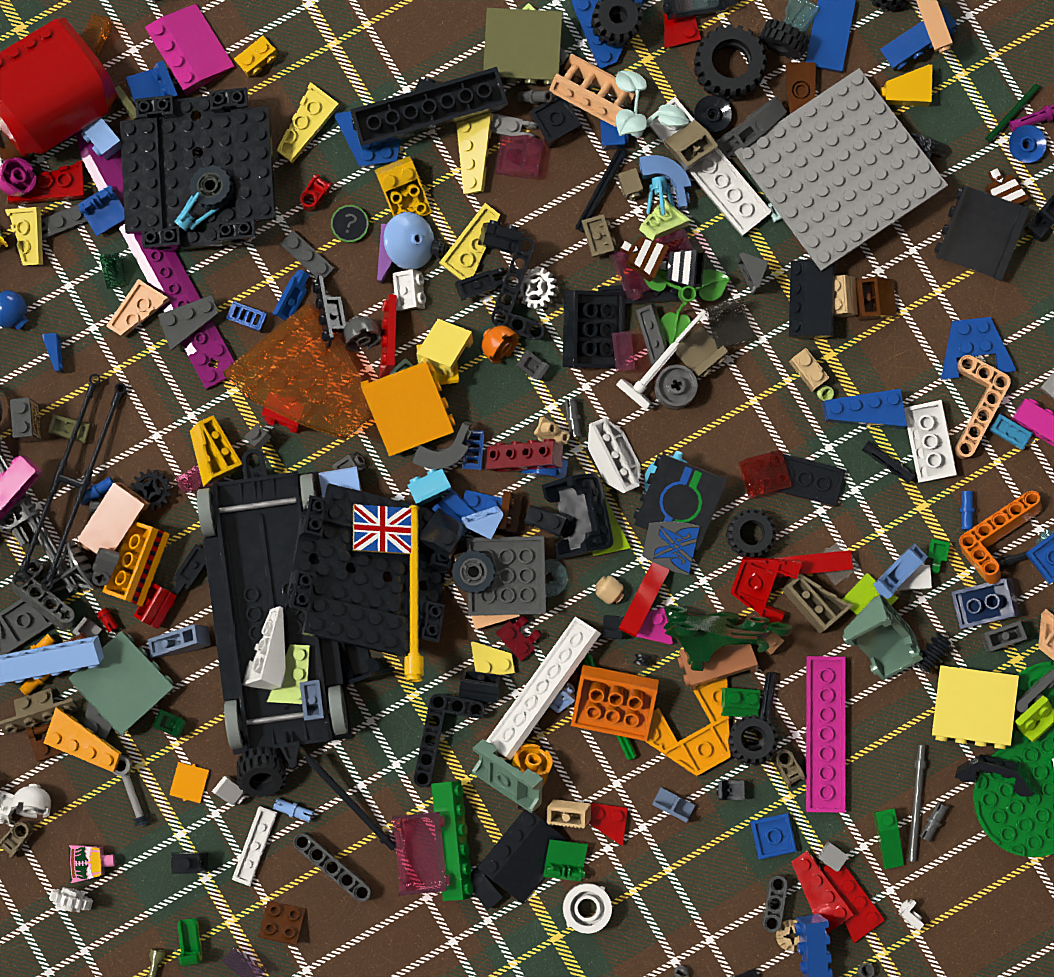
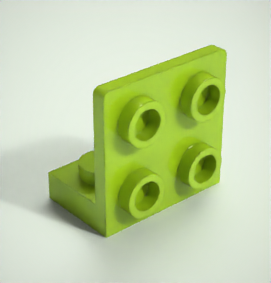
(863, 593)

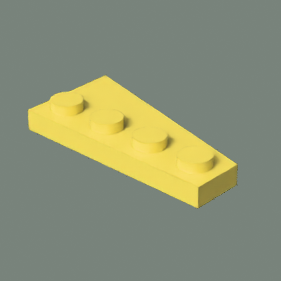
(311, 116)
(473, 151)
(465, 253)

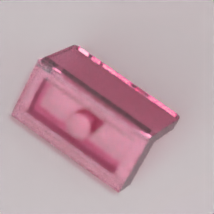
(623, 351)

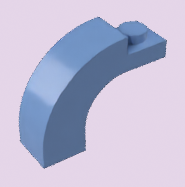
(661, 166)
(899, 571)

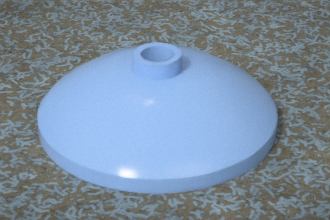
(401, 243)

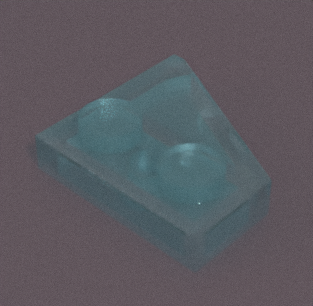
(800, 13)

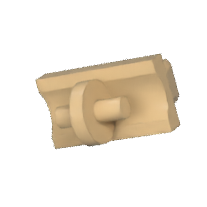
(549, 430)

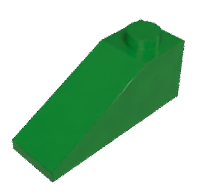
(888, 837)

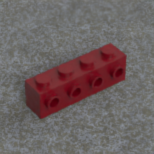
(524, 456)

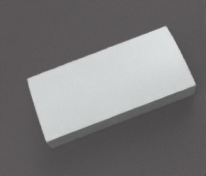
(930, 441)

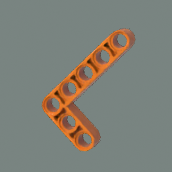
(996, 532)

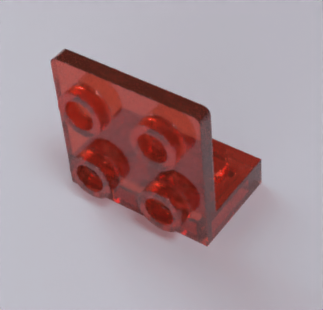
(764, 474)

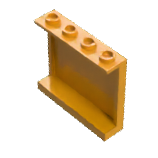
(408, 408)

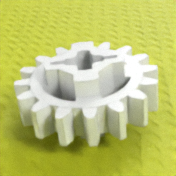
(545, 288)
(71, 899)

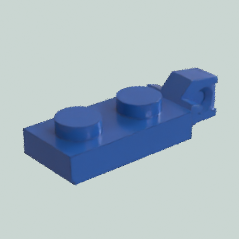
(292, 295)

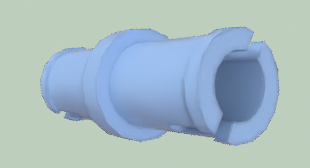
(293, 810)

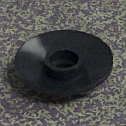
(718, 107)

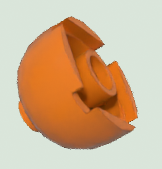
(499, 342)

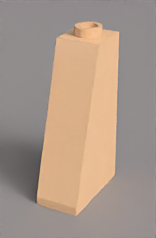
(935, 25)

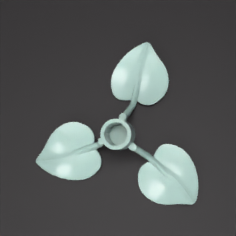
(635, 124)

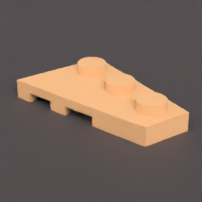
(136, 307)

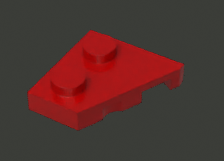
(609, 820)

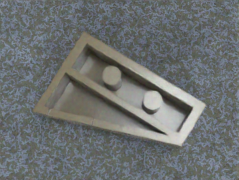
(815, 603)

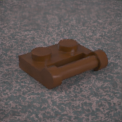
(41, 750)

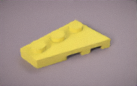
(28, 231)

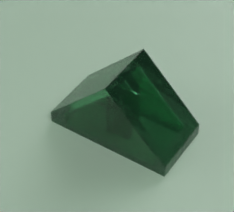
(113, 270)

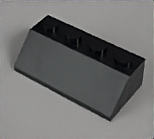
(811, 300)

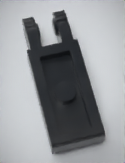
(479, 284)

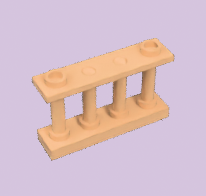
(585, 99)

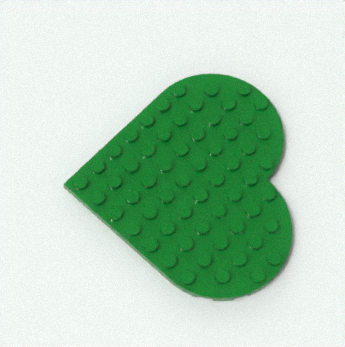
(1013, 821)

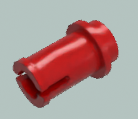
(107, 619)

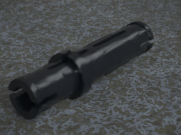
(888, 462)

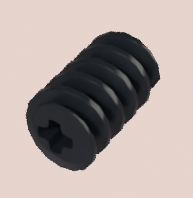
(934, 653)

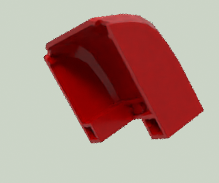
(51, 88)

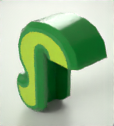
(189, 942)

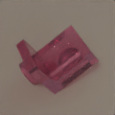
(190, 480)

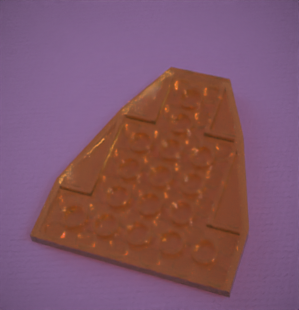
(303, 378)

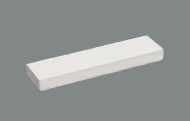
(254, 846)

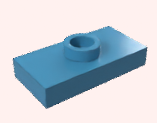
(1010, 431)

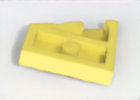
(491, 660)

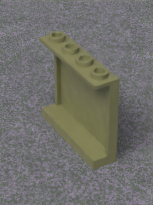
(523, 44)

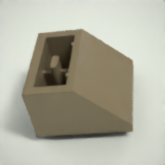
(691, 145)

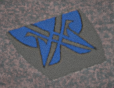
(671, 545)

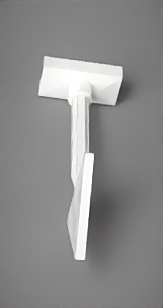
(636, 391)

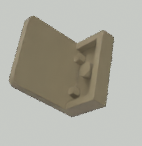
(700, 352)

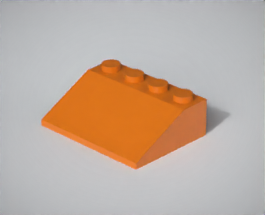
(614, 703)

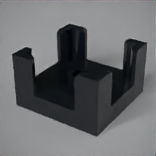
(555, 120)

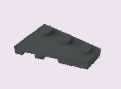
(187, 319)

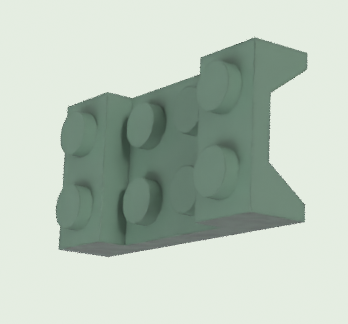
(519, 787)

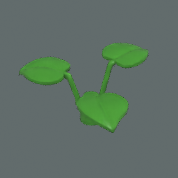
(712, 288)

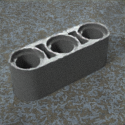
(776, 913)

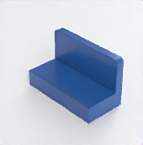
(454, 506)

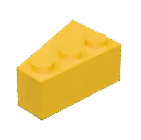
(213, 451)

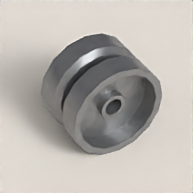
(679, 376)

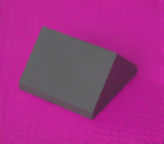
(752, 270)

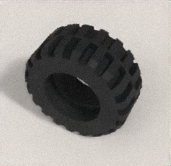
(730, 38)

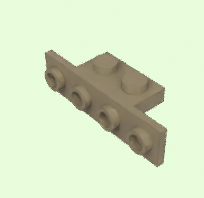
(35, 710)

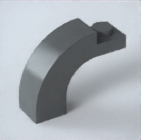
(437, 458)

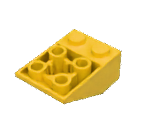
(403, 188)

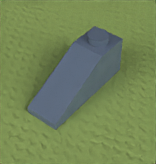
(179, 641)

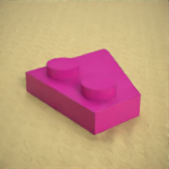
(653, 627)

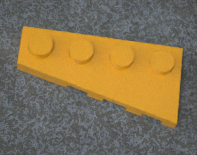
(73, 738)

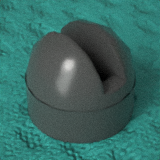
(868, 968)
(683, 969)

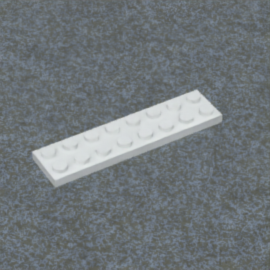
(721, 182)
(543, 687)

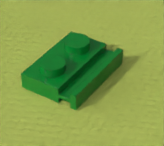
(740, 702)

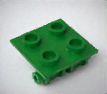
(565, 860)

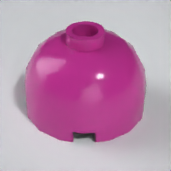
(16, 177)

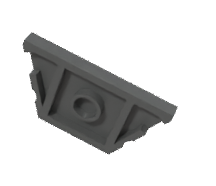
(20, 624)

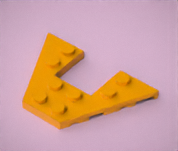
(704, 747)

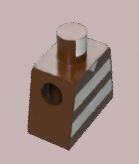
(1006, 188)
(644, 256)

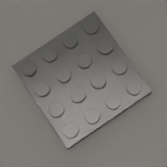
(518, 577)

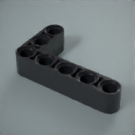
(513, 292)
(436, 731)

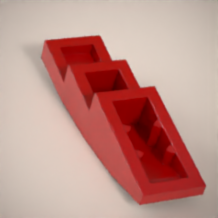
(822, 562)
(644, 599)

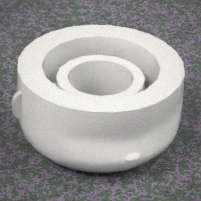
(596, 921)

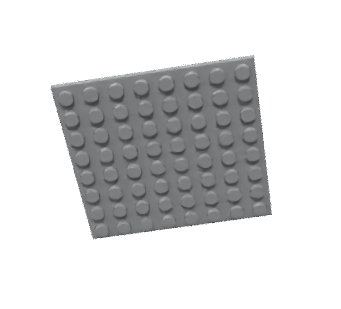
(840, 169)

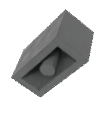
(1003, 636)

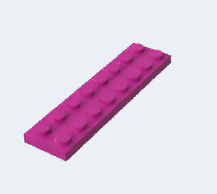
(825, 734)

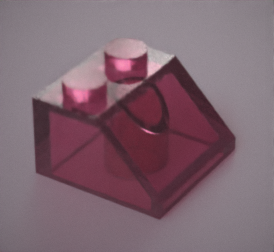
(519, 156)

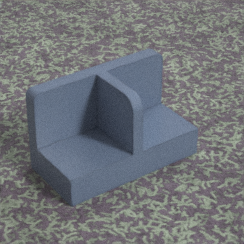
(673, 804)

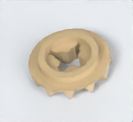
(784, 930)

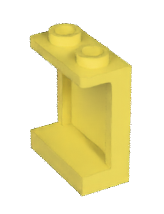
(444, 346)

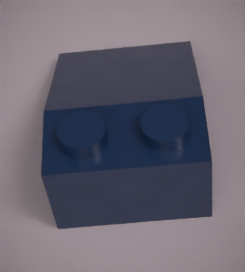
(986, 603)

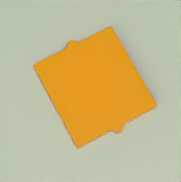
(189, 782)

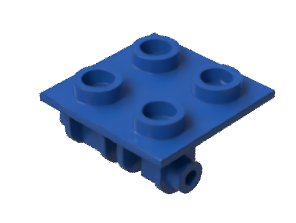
(102, 210)

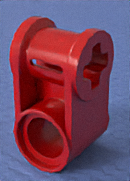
(317, 190)

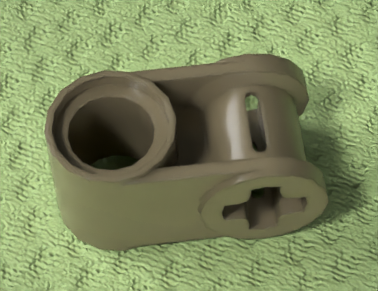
(789, 768)
(13, 840)

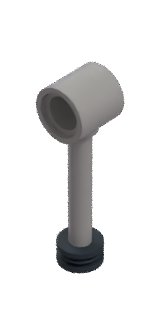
(140, 819)

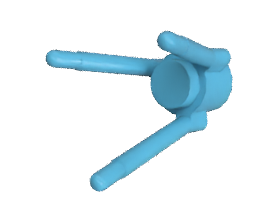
(659, 187)
(185, 220)

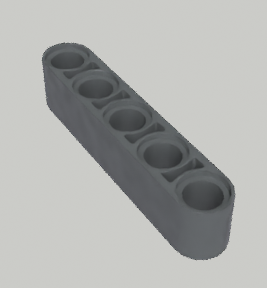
(323, 863)

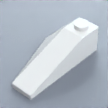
(269, 664)

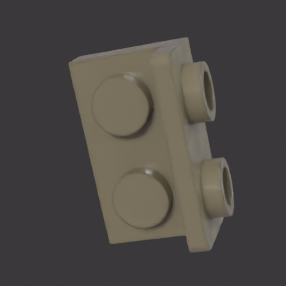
(598, 235)

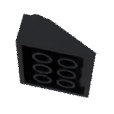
(589, 326)
(520, 855)

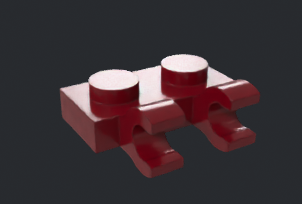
(515, 640)

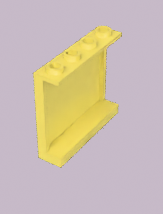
(975, 707)

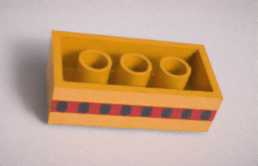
(137, 563)

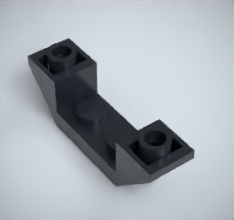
(1023, 784)

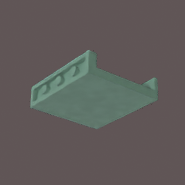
(122, 684)

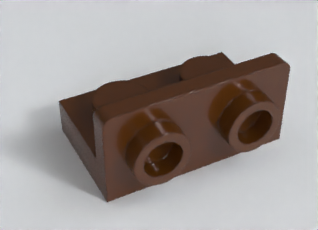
(511, 512)

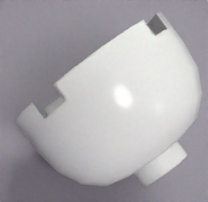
(31, 801)

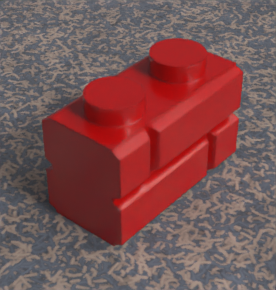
(155, 606)

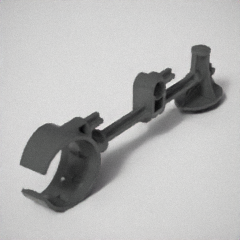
(25, 512)

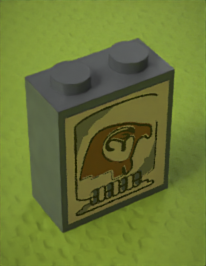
(25, 420)

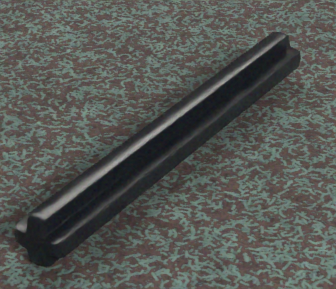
(602, 187)

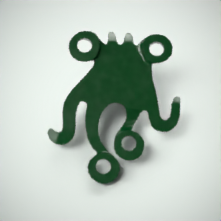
(706, 634)

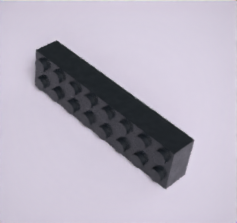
(429, 108)

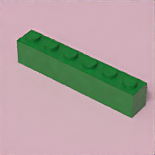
(449, 802)

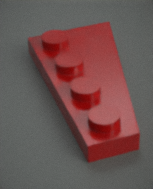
(680, 32)
(55, 185)
(388, 325)
(821, 892)
(866, 914)

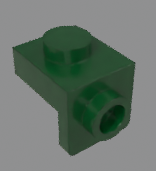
(169, 723)

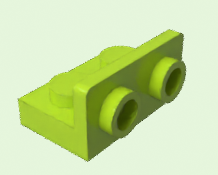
(1036, 719)

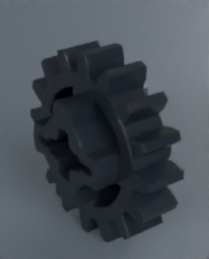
(153, 480)

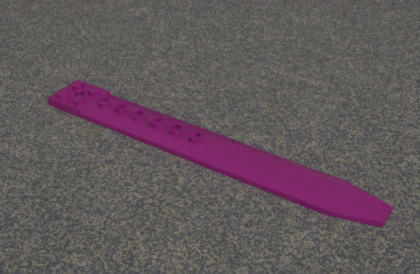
(162, 272)

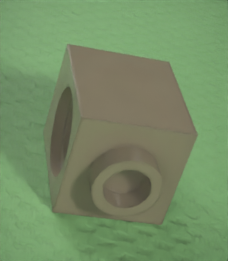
(630, 184)

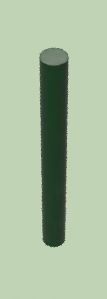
(1012, 113)

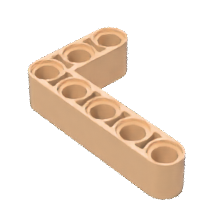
(983, 405)

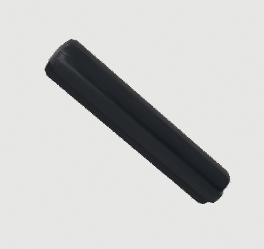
(768, 695)

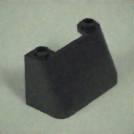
(584, 505)

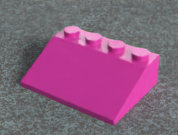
(189, 48)

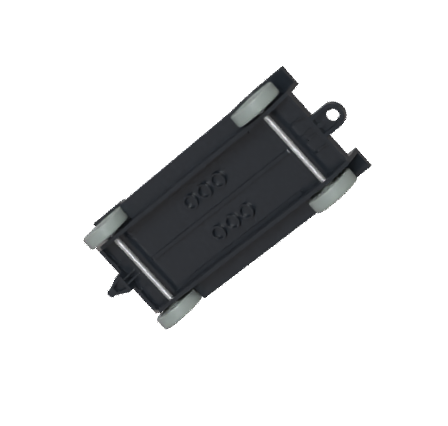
(249, 560)

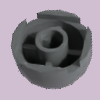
(360, 332)

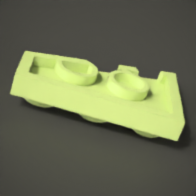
(659, 225)
(296, 671)

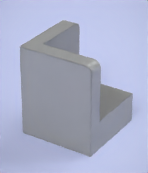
(88, 627)
(832, 856)

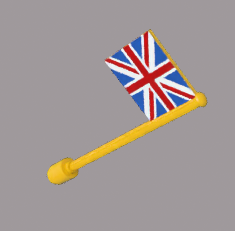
(394, 531)

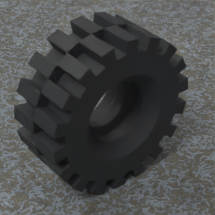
(784, 39)

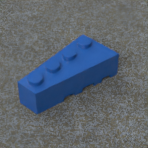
(913, 43)
(870, 409)
(813, 946)

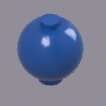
(12, 310)

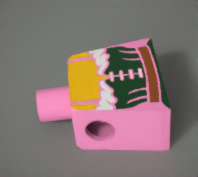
(88, 862)

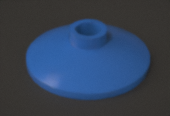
(1035, 140)

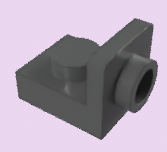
(349, 461)

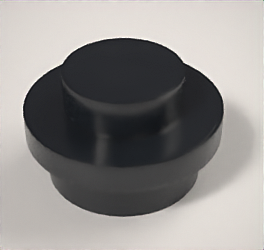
(438, 248)

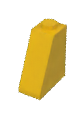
(909, 89)

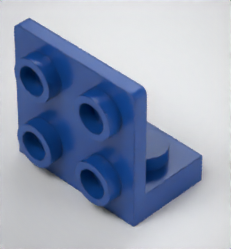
(151, 83)

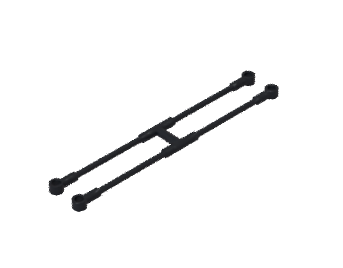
(82, 485)

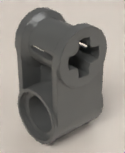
(104, 565)

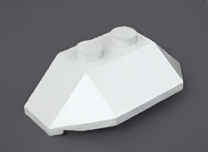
(613, 455)

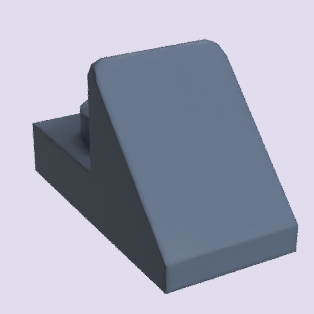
(311, 700)

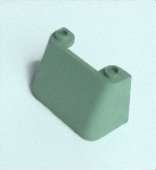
(883, 638)

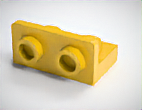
(256, 56)

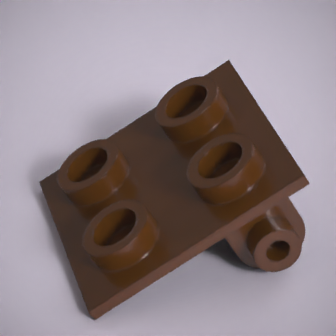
(281, 923)

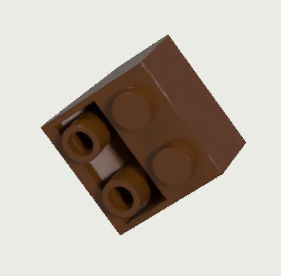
(875, 298)

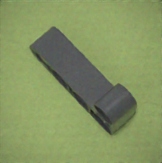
(45, 598)

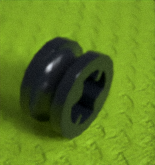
(642, 660)

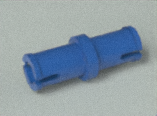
(97, 490)
(967, 510)

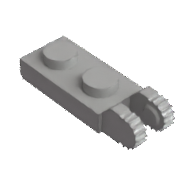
(510, 126)

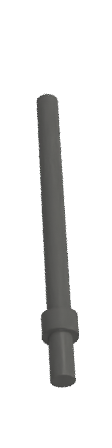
(920, 765)

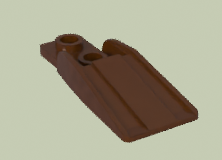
(800, 84)

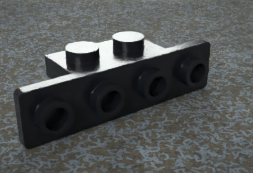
(330, 312)

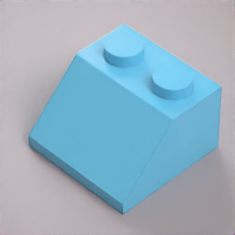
(429, 487)

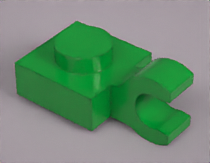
(938, 552)

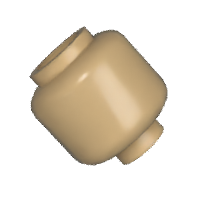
(609, 590)

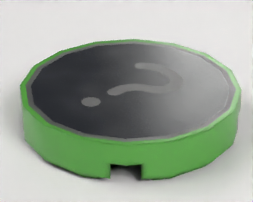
(349, 224)

